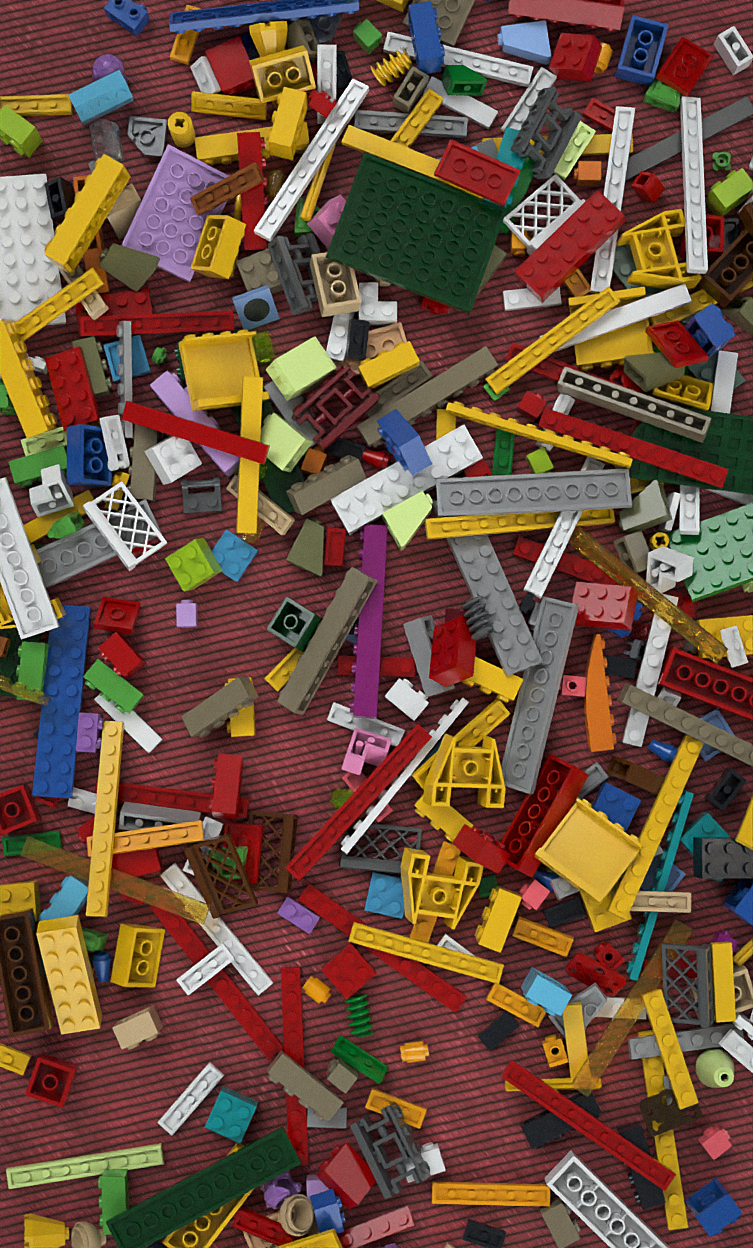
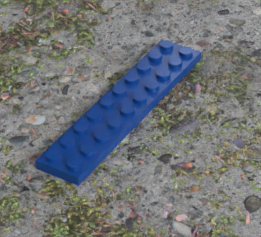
(256, 13)
(59, 718)

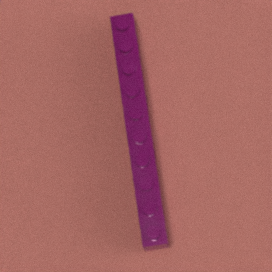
(370, 625)

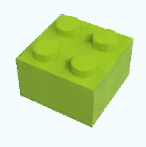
(18, 132)
(729, 193)
(193, 564)

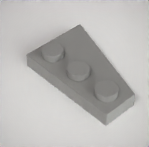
(592, 1002)

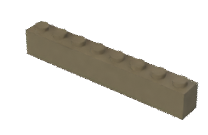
(433, 393)
(634, 404)
(327, 641)
(686, 723)

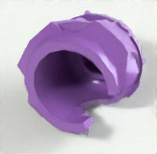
(106, 65)
(279, 1189)

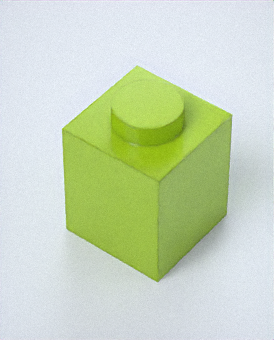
(539, 461)

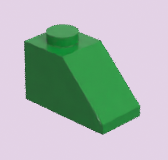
(463, 81)

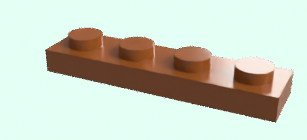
(227, 189)

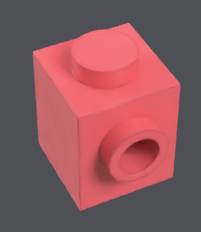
(573, 686)
(533, 894)
(715, 1141)

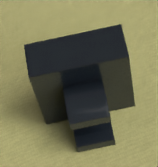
(637, 649)

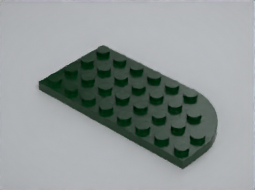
(726, 445)

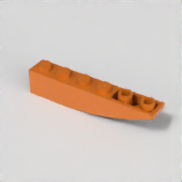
(92, 254)
(597, 701)

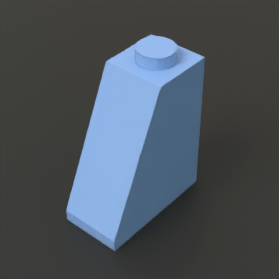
(526, 41)

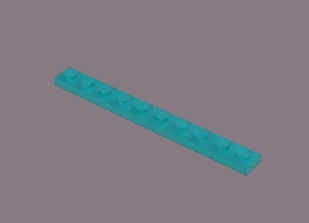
(661, 875)

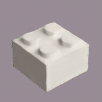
(172, 458)

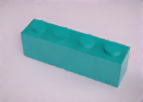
(506, 156)

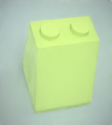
(301, 369)
(285, 442)
(407, 518)

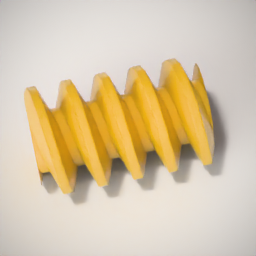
(392, 67)
(181, 129)

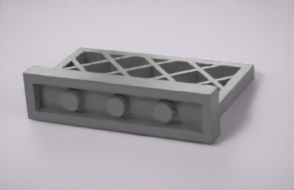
(375, 864)
(704, 981)

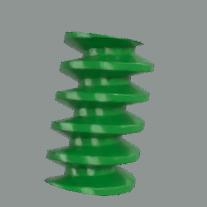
(359, 1015)

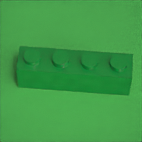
(519, 192)

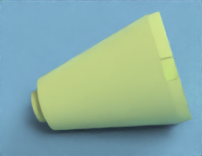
(715, 1068)

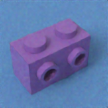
(89, 732)

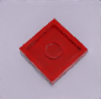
(117, 615)

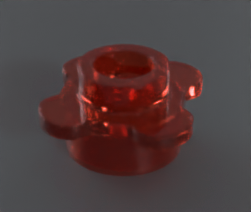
(637, 627)

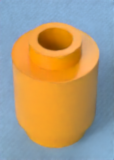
(604, 58)
(317, 990)
(414, 1052)

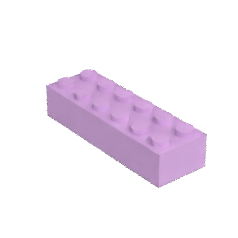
(170, 391)

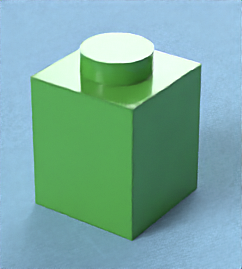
(367, 36)

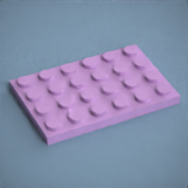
(166, 217)

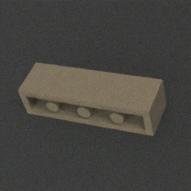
(142, 472)
(326, 484)
(220, 706)
(304, 1086)

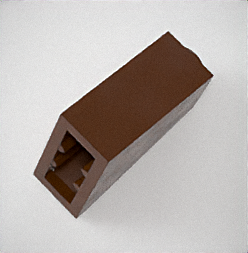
(635, 775)

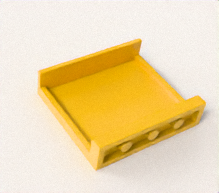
(615, 345)
(216, 368)
(589, 851)

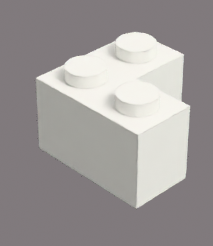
(374, 311)
(53, 494)
(667, 567)

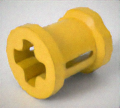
(664, 540)

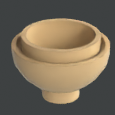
(296, 1215)
(87, 1236)

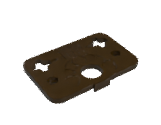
(670, 1114)

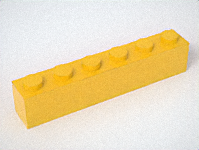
(224, 147)

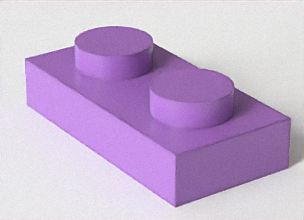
(298, 915)

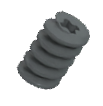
(477, 618)

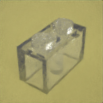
(106, 140)

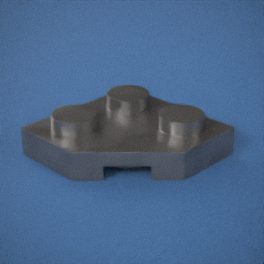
(324, 27)
(148, 135)

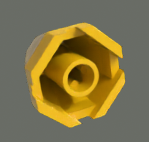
(269, 37)
(44, 1232)

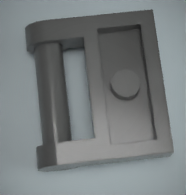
(202, 501)

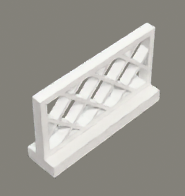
(556, 222)
(111, 536)

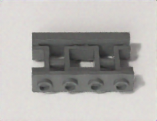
(556, 141)
(289, 271)
(376, 1155)

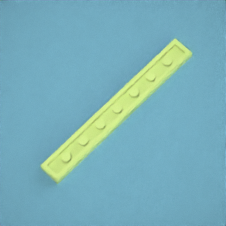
(84, 1166)

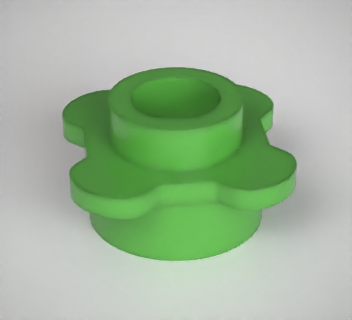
(725, 156)
(159, 356)

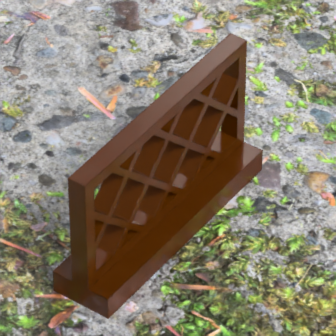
(287, 852)
(205, 880)

